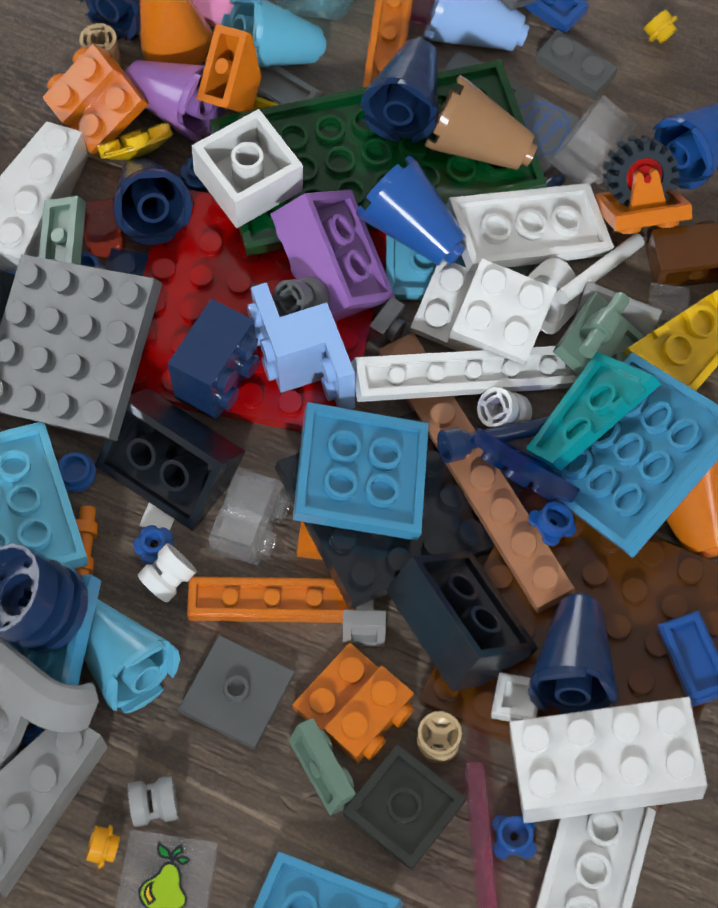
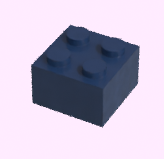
(214, 360)

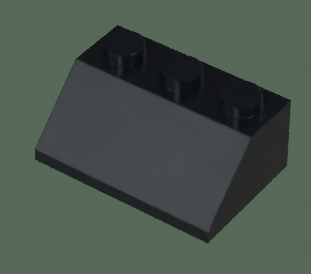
(170, 458)
(460, 618)

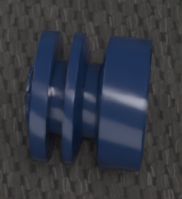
(39, 600)

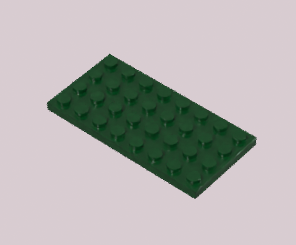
(345, 154)

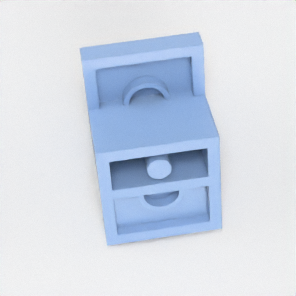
(302, 348)

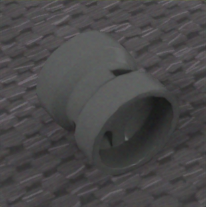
(299, 294)

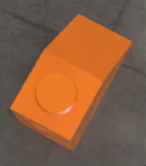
(230, 71)

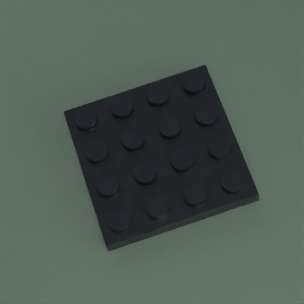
(369, 562)

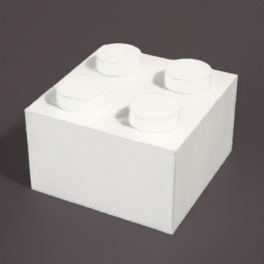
(247, 168)

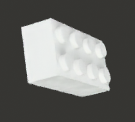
(607, 760)

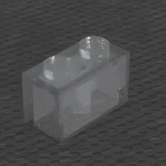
(590, 140)

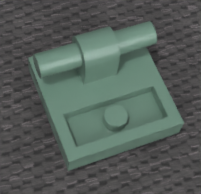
(597, 329)

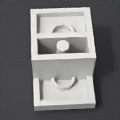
(483, 310)

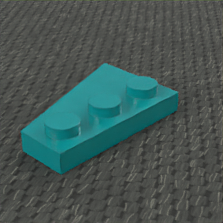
(590, 408)

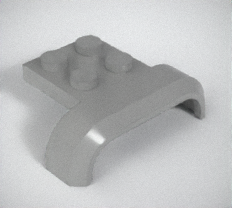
(35, 697)

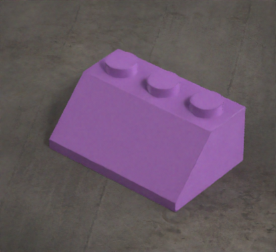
(333, 244)

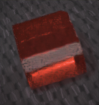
(101, 228)

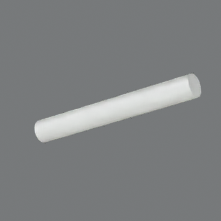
(600, 268)

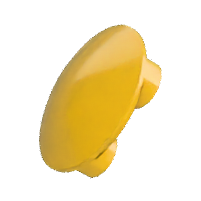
(136, 143)

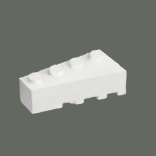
(40, 172)

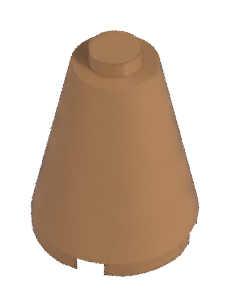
(481, 129)

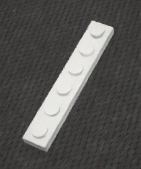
(457, 374)

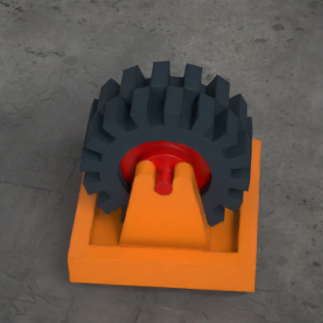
(642, 187)

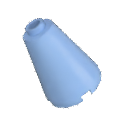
(477, 24)

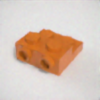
(94, 97)
(356, 703)

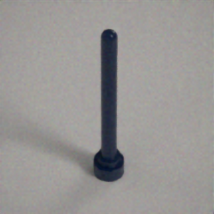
(456, 444)

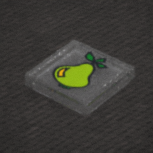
(166, 872)

